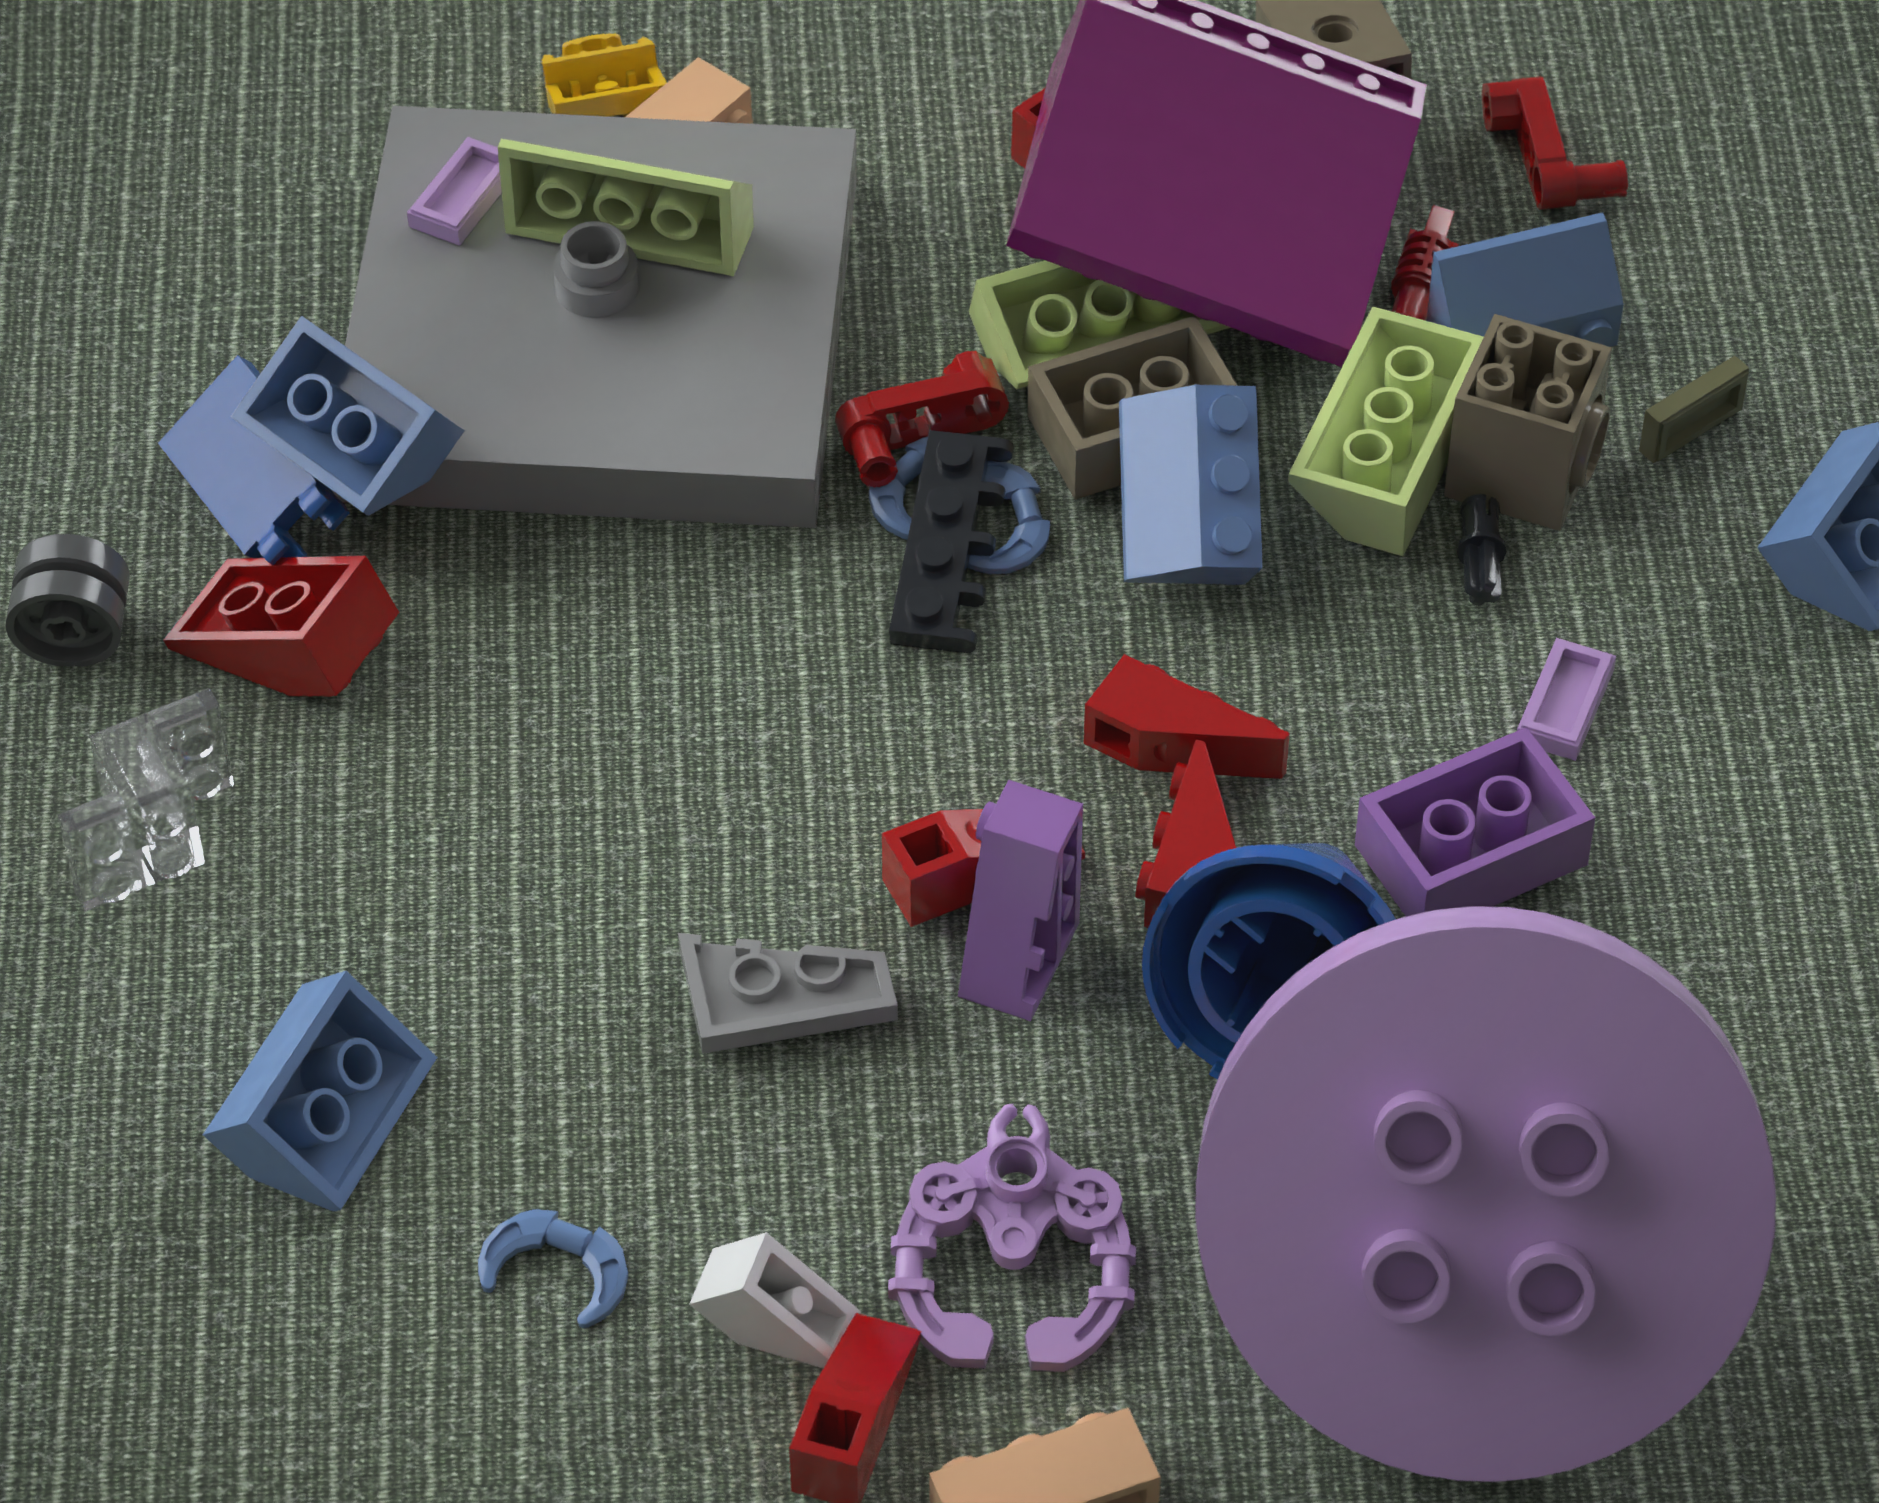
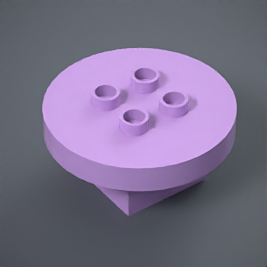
(1484, 1194)

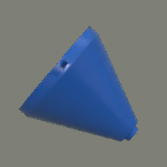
(1241, 931)

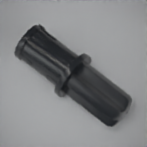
(1481, 549)

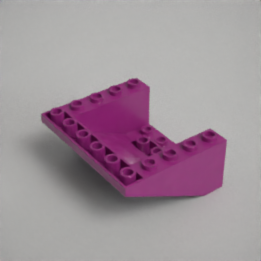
(1218, 169)

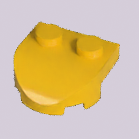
(601, 76)

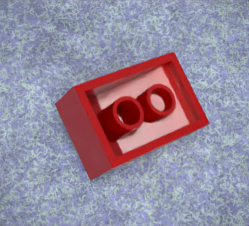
(288, 623)

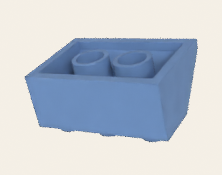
(1541, 276)
(345, 420)
(1191, 485)
(1830, 532)
(321, 1093)

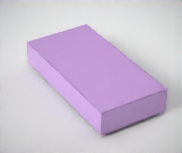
(459, 193)
(1567, 697)

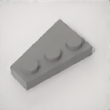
(771, 995)

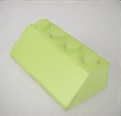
(659, 210)
(1055, 311)
(1385, 429)

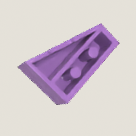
(1022, 898)

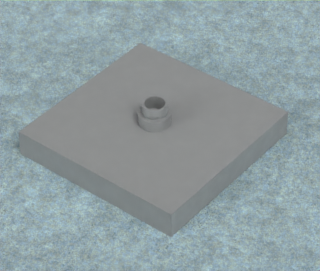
(606, 372)

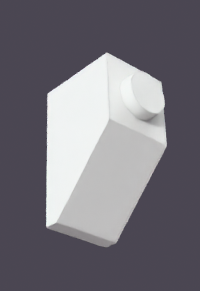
(772, 1301)

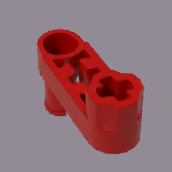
(1552, 178)
(959, 401)

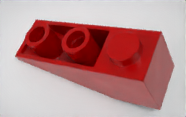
(1155, 719)
(1187, 834)
(932, 863)
(851, 1410)

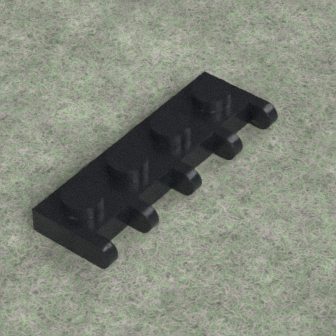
(944, 538)

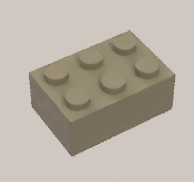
(1078, 395)

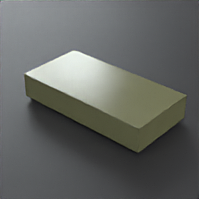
(1694, 409)

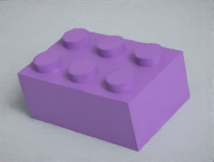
(1475, 828)

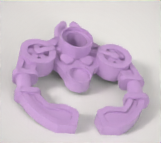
(1014, 1220)

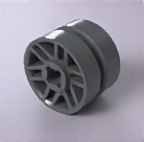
(67, 600)

